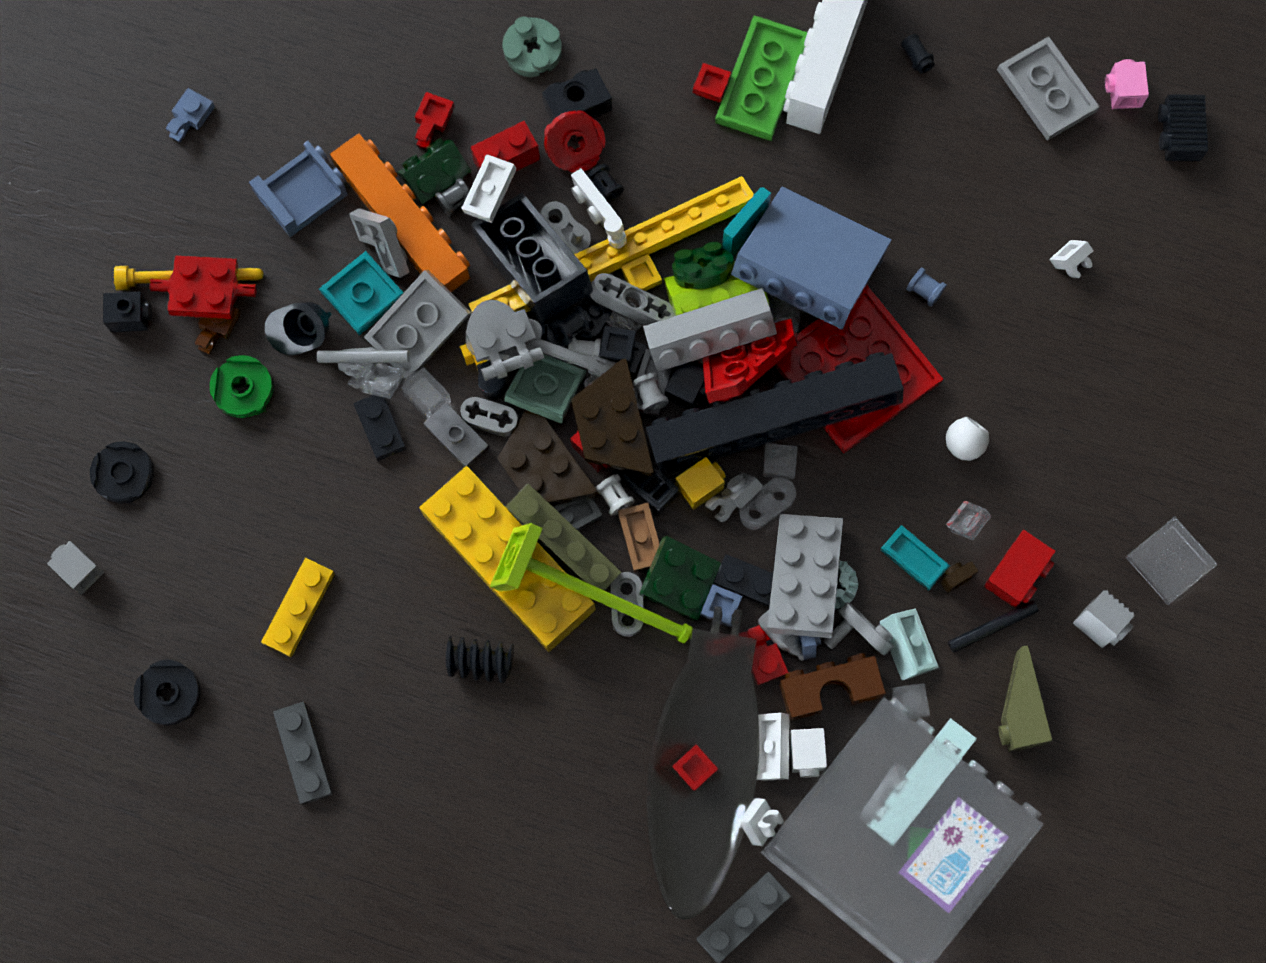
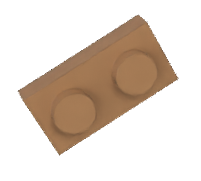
(639, 535)

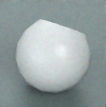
(967, 439)

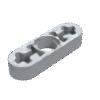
(615, 285)

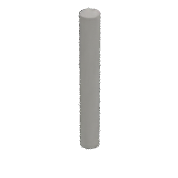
(363, 356)

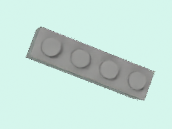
(710, 330)

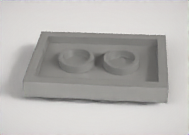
(1048, 88)
(419, 322)

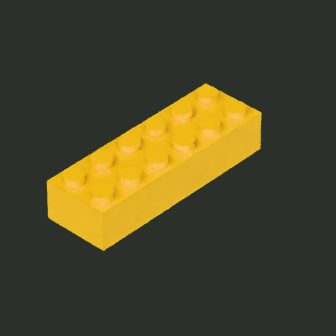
(479, 532)

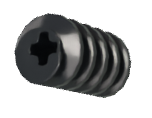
(478, 660)

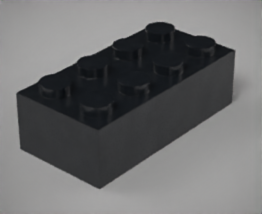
(533, 258)

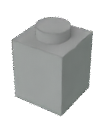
(74, 567)

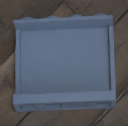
(810, 257)

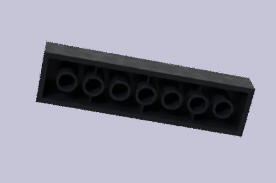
(776, 413)

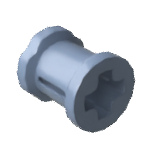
(926, 287)

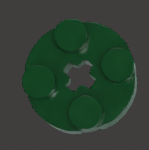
(703, 266)

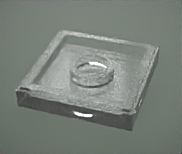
(1171, 560)

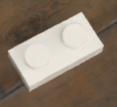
(489, 188)
(773, 747)

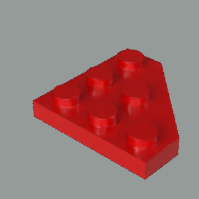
(736, 369)

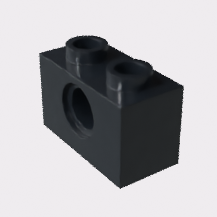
(586, 84)

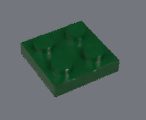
(680, 578)

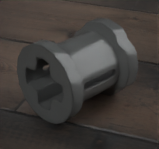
(453, 197)

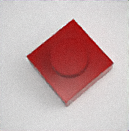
(711, 82)
(695, 767)

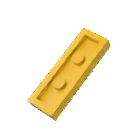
(298, 607)

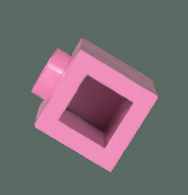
(1127, 84)

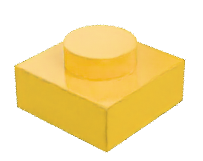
(642, 273)

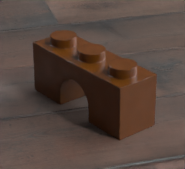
(858, 677)

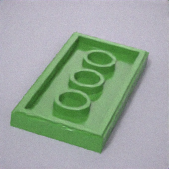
(761, 78)

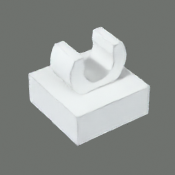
(1072, 255)
(760, 821)

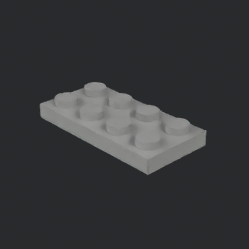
(805, 576)

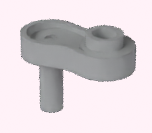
(568, 229)
(877, 636)

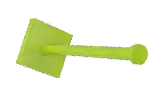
(518, 559)

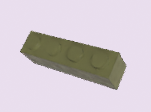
(563, 538)

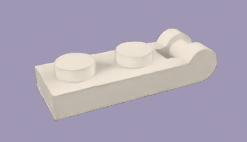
(598, 208)

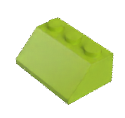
(688, 299)

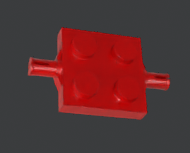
(203, 287)

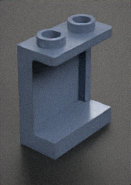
(301, 189)

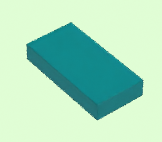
(914, 557)

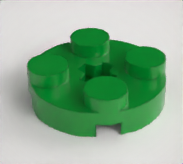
(253, 400)

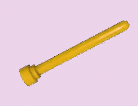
(126, 278)

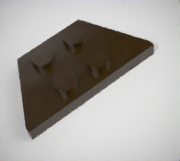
(611, 422)
(540, 459)

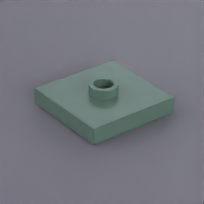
(546, 388)

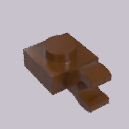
(213, 329)

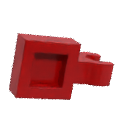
(432, 115)
(767, 660)

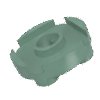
(532, 30)

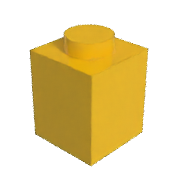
(700, 482)

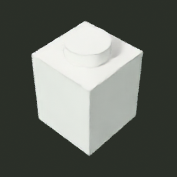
(807, 751)

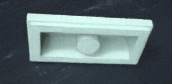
(911, 646)

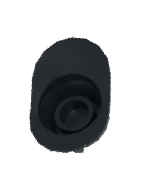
(297, 328)

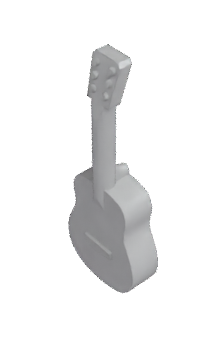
(494, 309)

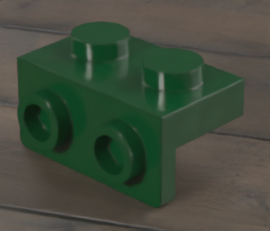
(434, 169)

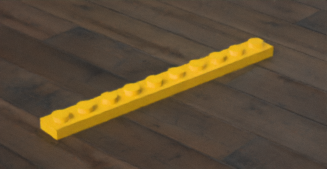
(650, 235)

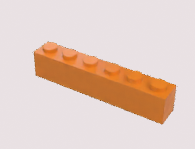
(384, 195)

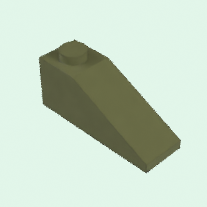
(1023, 712)

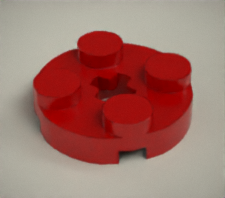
(558, 135)

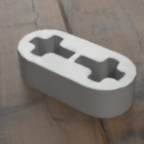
(491, 409)

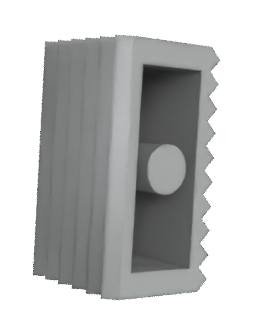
(1105, 620)

